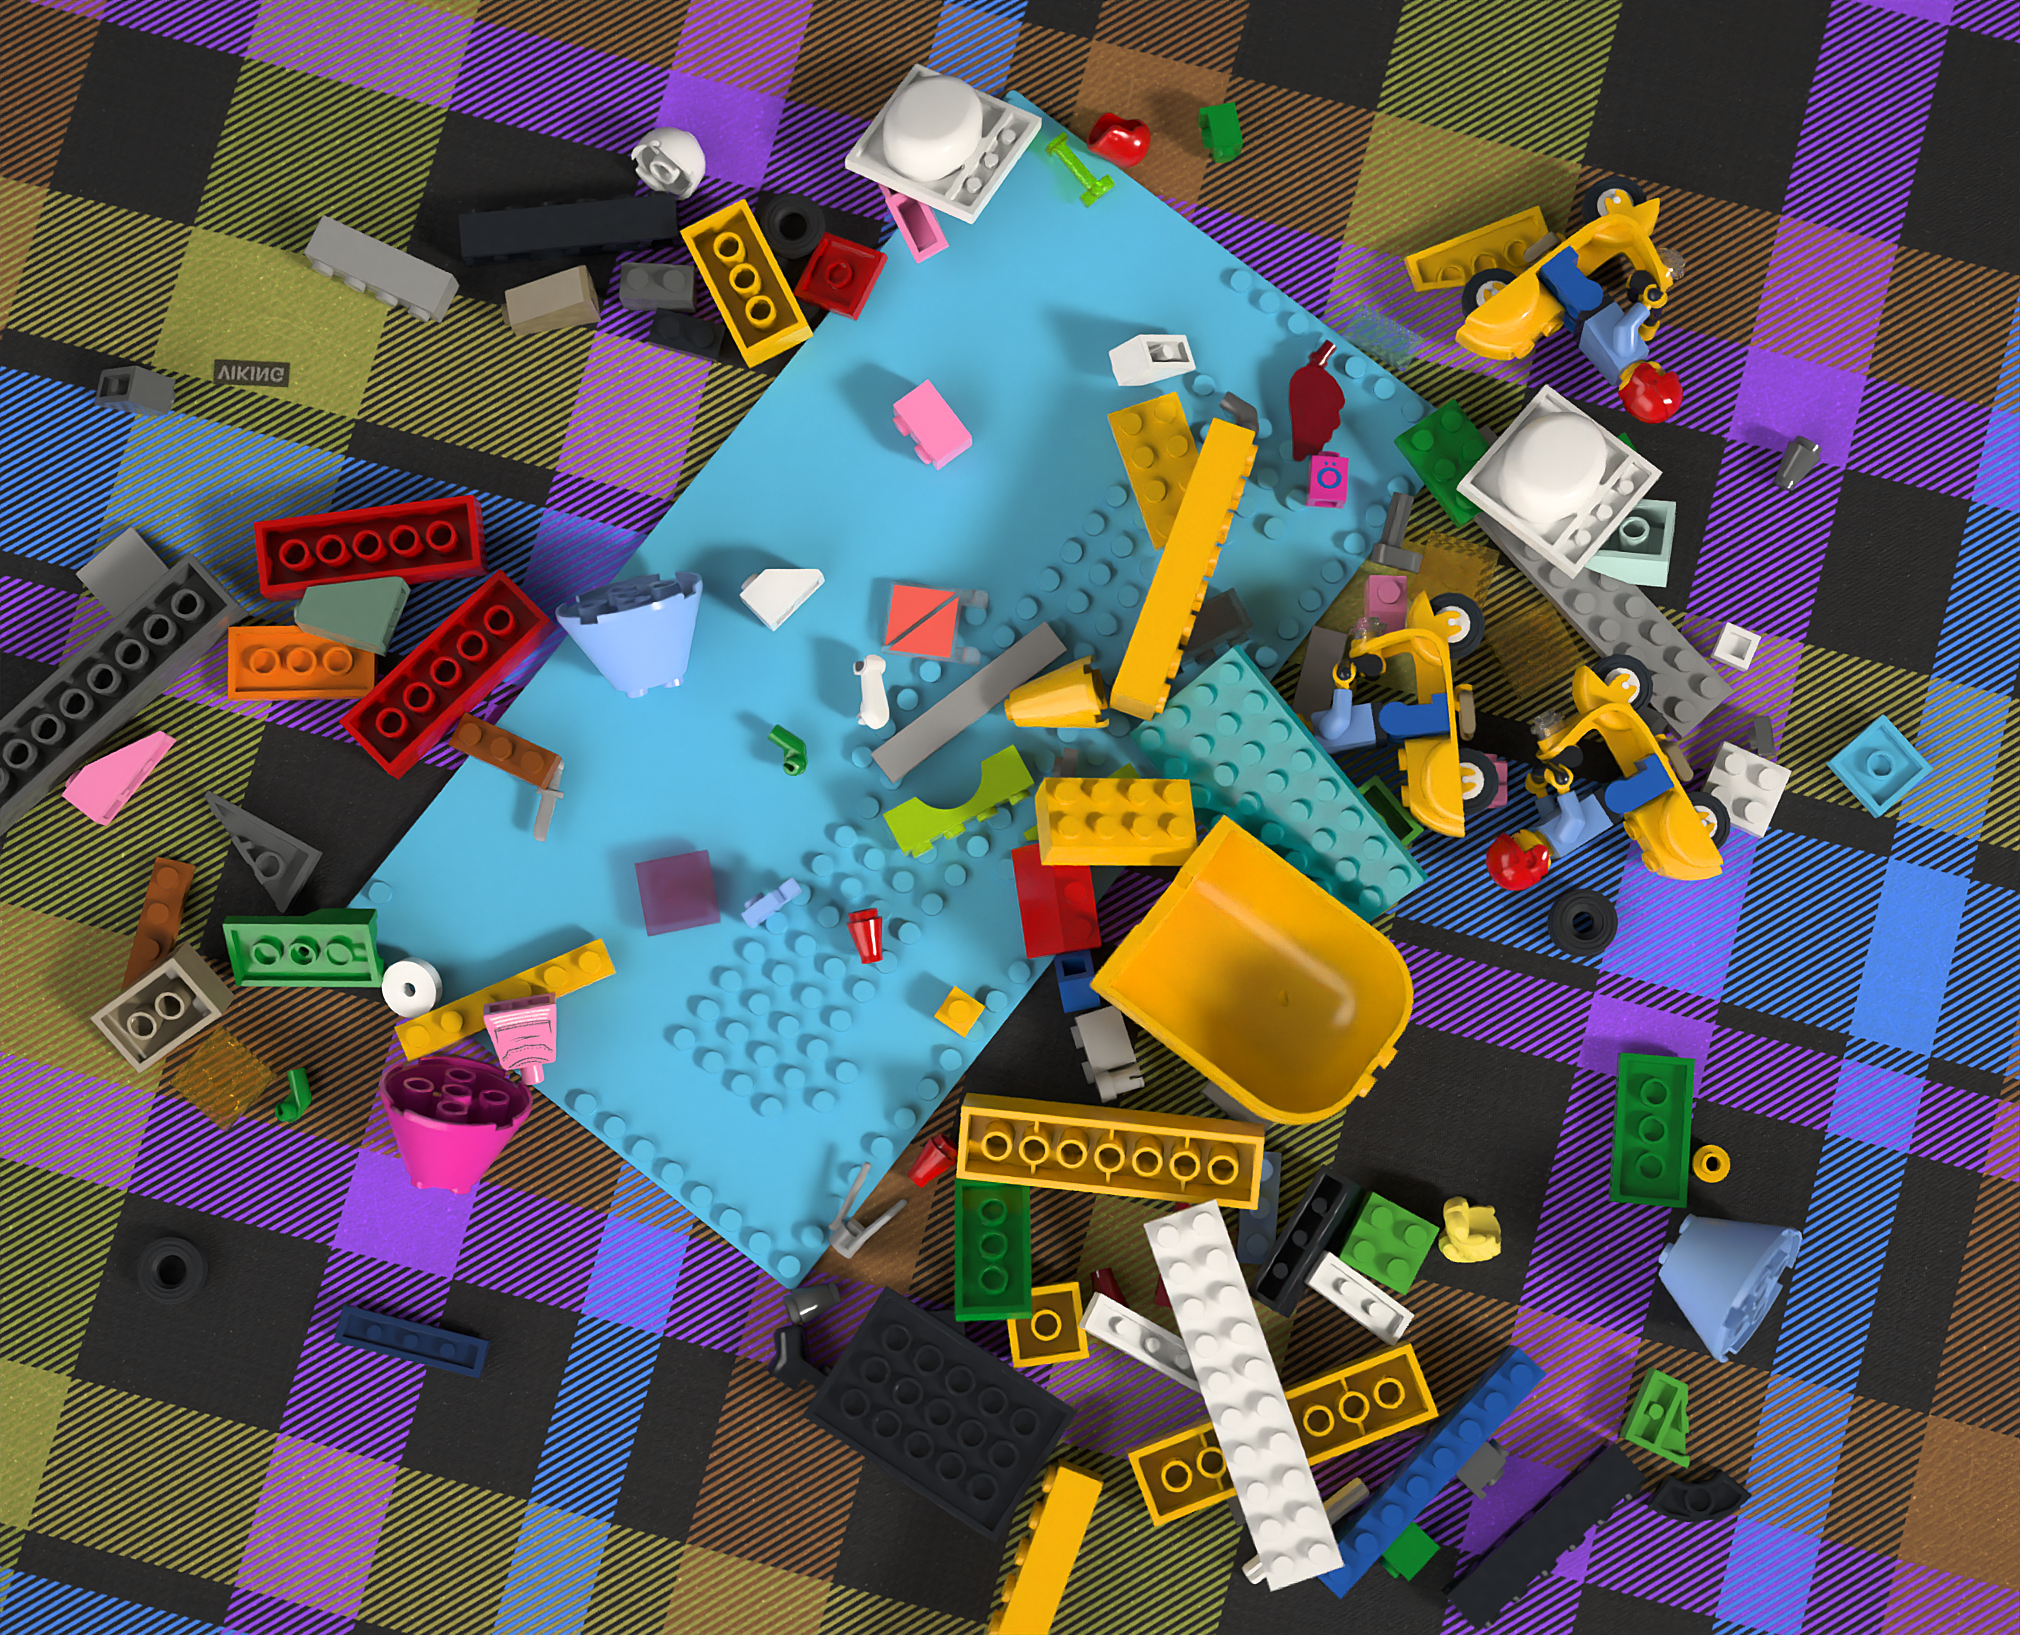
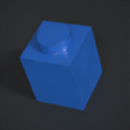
(1074, 976)

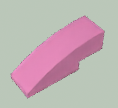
(916, 224)

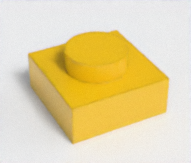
(959, 1011)

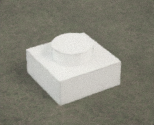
(1735, 647)

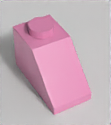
(1386, 599)

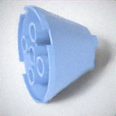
(637, 629)
(1727, 1276)

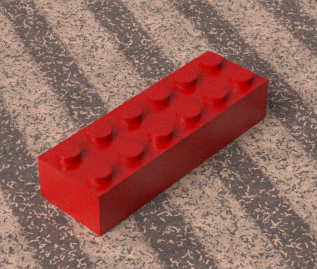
(403, 540)
(448, 674)

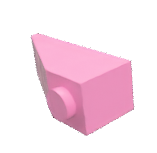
(109, 782)

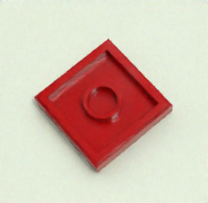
(840, 276)

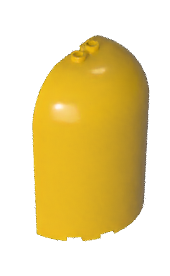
(1223, 948)

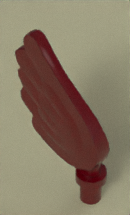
(1314, 404)

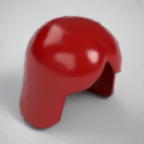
(1119, 140)

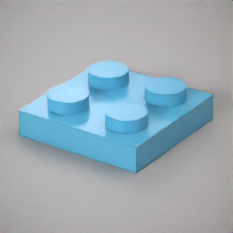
(1879, 766)

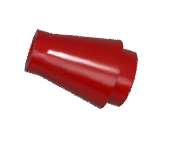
(866, 933)
(934, 1159)

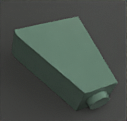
(354, 612)

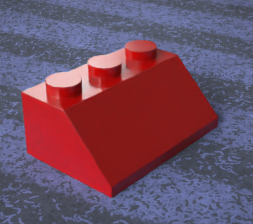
(1055, 905)

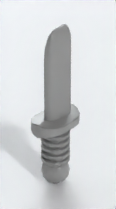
(547, 804)

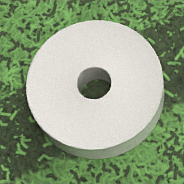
(426, 983)

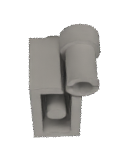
(1108, 1052)

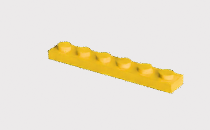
(465, 1015)

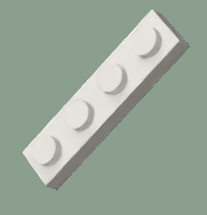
(1140, 1339)

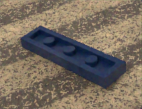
(412, 1340)

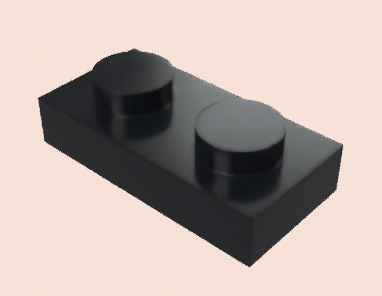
(687, 335)

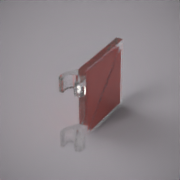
(925, 622)

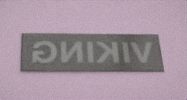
(251, 373)

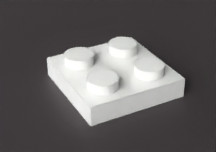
(1746, 787)

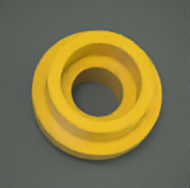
(1699, 1163)

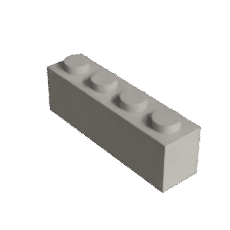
(381, 269)

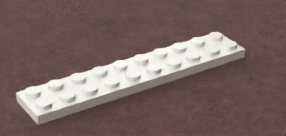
(1243, 1394)

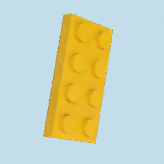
(1157, 459)

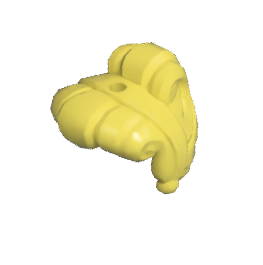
(1469, 1232)

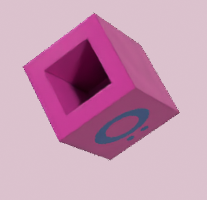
(1327, 480)

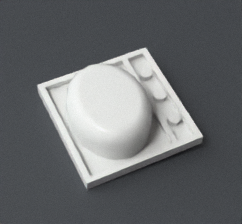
(943, 143)
(1559, 481)

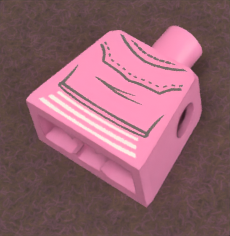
(524, 1034)

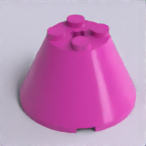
(451, 1118)

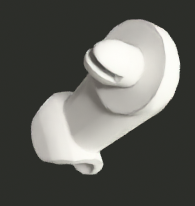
(874, 706)

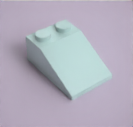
(1639, 546)

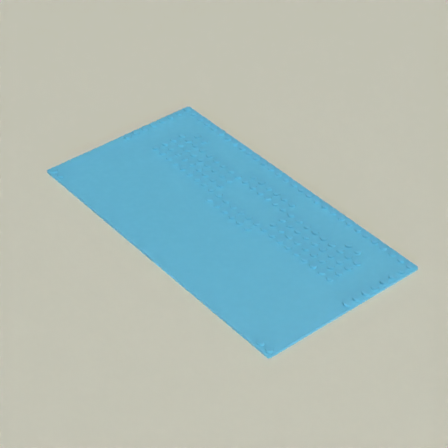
(768, 1056)

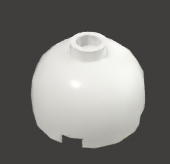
(670, 161)

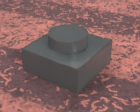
(1762, 737)
(1066, 766)

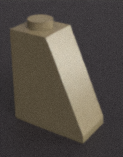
(552, 303)

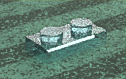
(1382, 337)

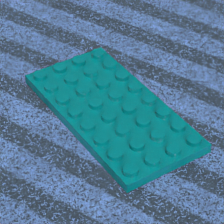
(1278, 783)

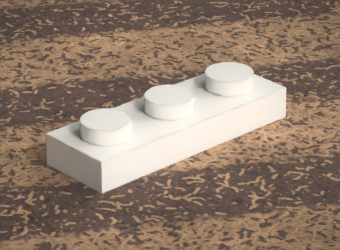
(1358, 1298)

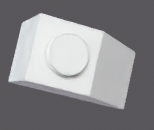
(1151, 359)
(779, 593)

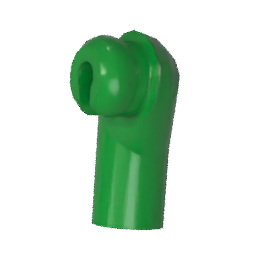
(794, 750)
(298, 1099)

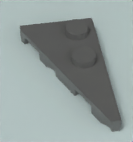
(275, 856)

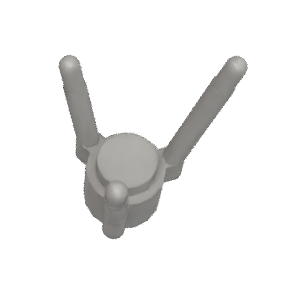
(852, 1235)

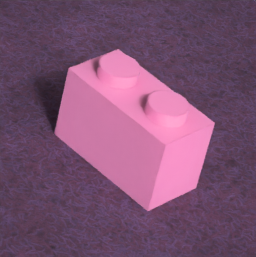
(931, 425)

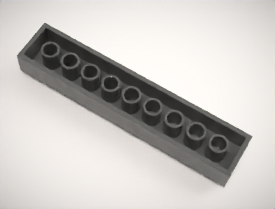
(110, 682)

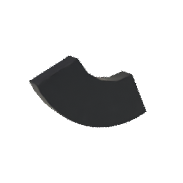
(1699, 1500)

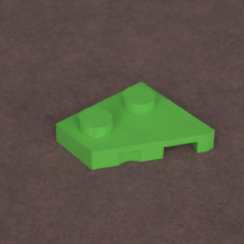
(1660, 1417)

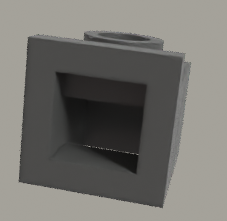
(1483, 1468)

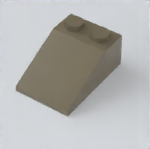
(163, 1007)

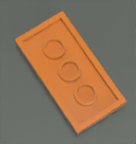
(295, 665)

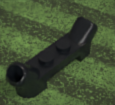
(793, 1359)

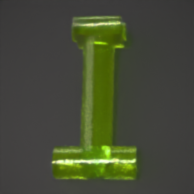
(1094, 188)

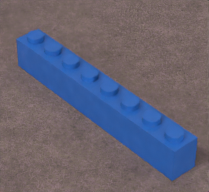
(1431, 1465)

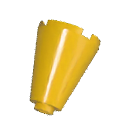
(1061, 698)

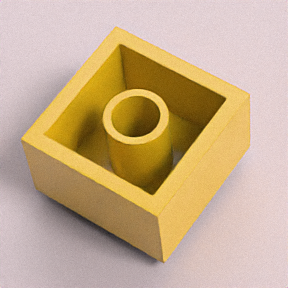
(1054, 1328)

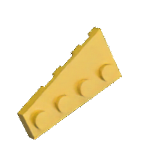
(1489, 247)

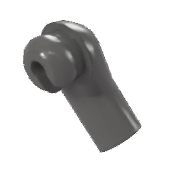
(1244, 413)

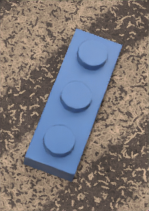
(1258, 1227)

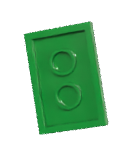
(1442, 454)

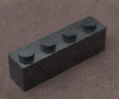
(1303, 1239)

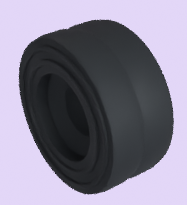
(1603, 922)

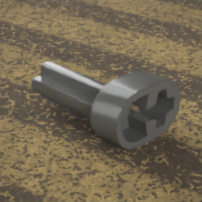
(1389, 549)

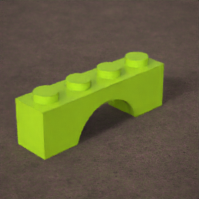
(919, 825)

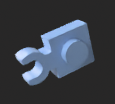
(762, 907)

